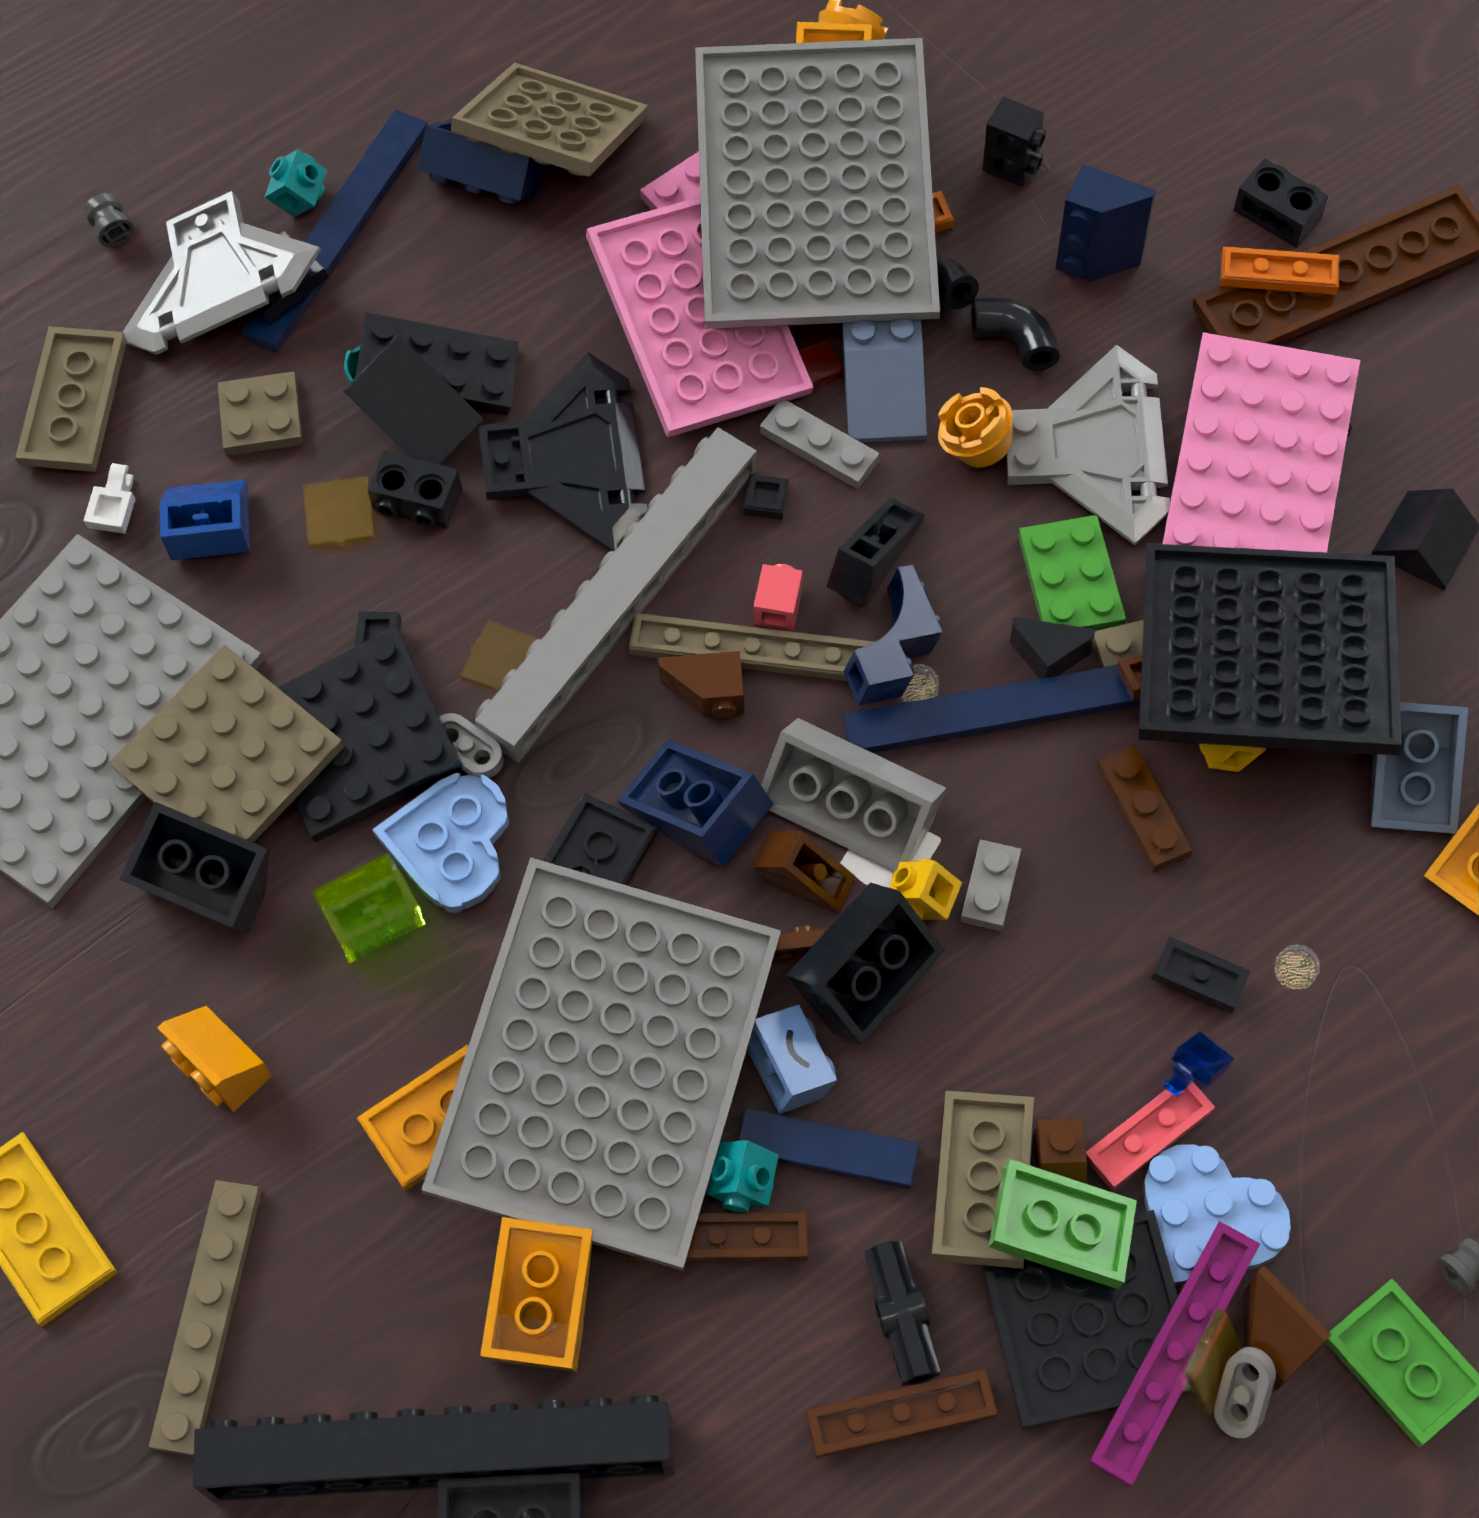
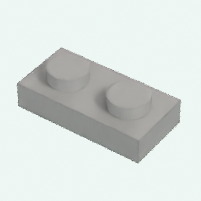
(990, 885)

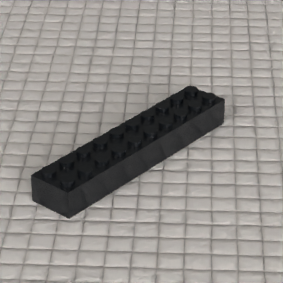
(419, 1448)

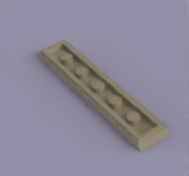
(758, 647)

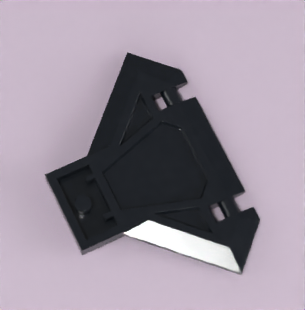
(573, 454)

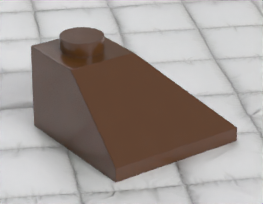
(1279, 1326)

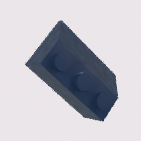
(478, 165)
(1103, 225)

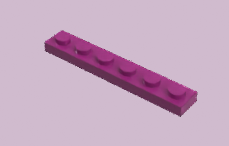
(1161, 1373)

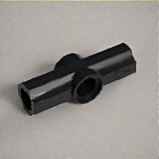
(902, 1313)

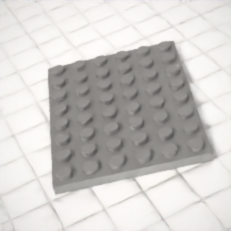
(815, 183)
(80, 675)
(603, 1062)

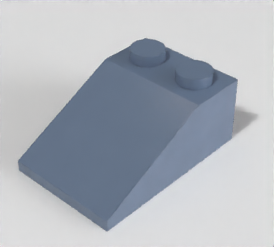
(884, 380)
(1425, 781)

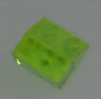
(369, 907)

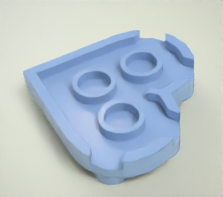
(448, 840)
(1195, 1191)

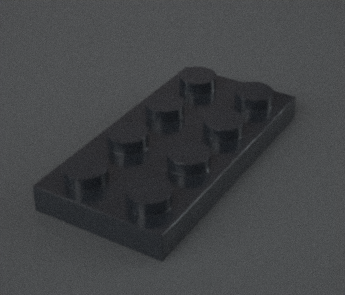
(471, 363)

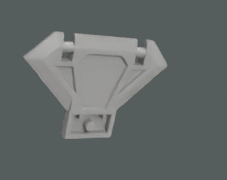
(215, 274)
(1099, 445)

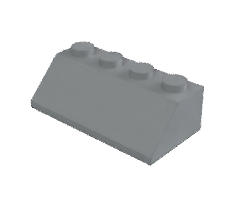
(850, 794)

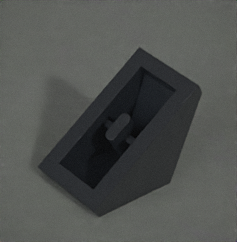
(1050, 646)

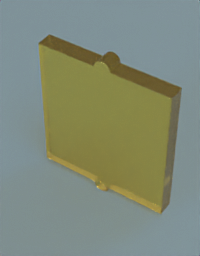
(338, 512)
(496, 654)
(1209, 1360)

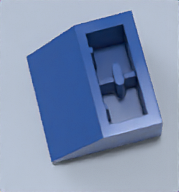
(205, 520)

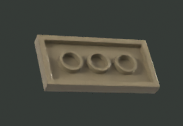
(71, 399)
(976, 1143)

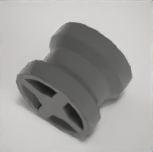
(1461, 1267)

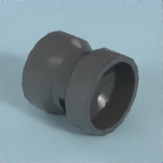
(107, 218)

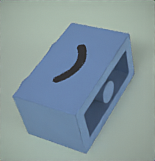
(790, 1059)

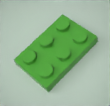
(1072, 573)
(1063, 1224)
(1405, 1362)

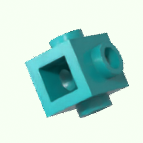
(295, 183)
(742, 1175)

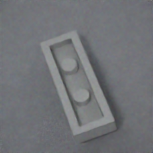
(819, 443)

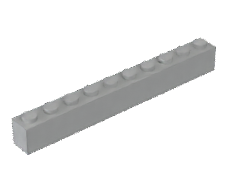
(621, 587)

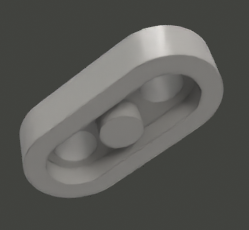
(473, 745)
(1245, 1388)

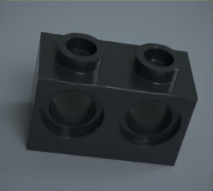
(1014, 142)
(1280, 202)
(418, 482)

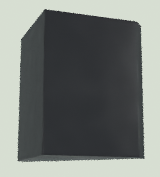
(1429, 535)

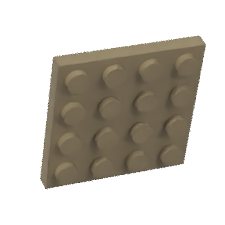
(549, 119)
(228, 749)

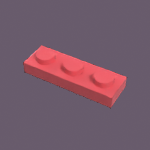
(1147, 1134)

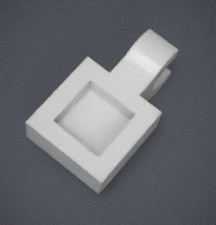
(112, 506)

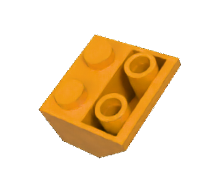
(213, 1057)

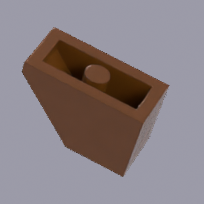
(706, 682)
(803, 869)
(1061, 1147)

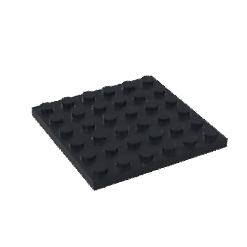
(1270, 649)

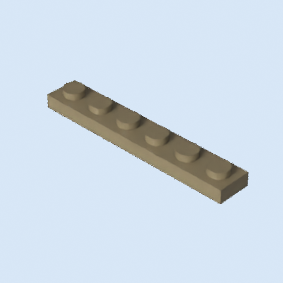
(205, 1317)

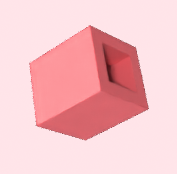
(778, 597)

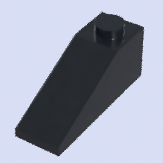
(873, 550)

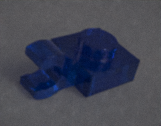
(1197, 1060)

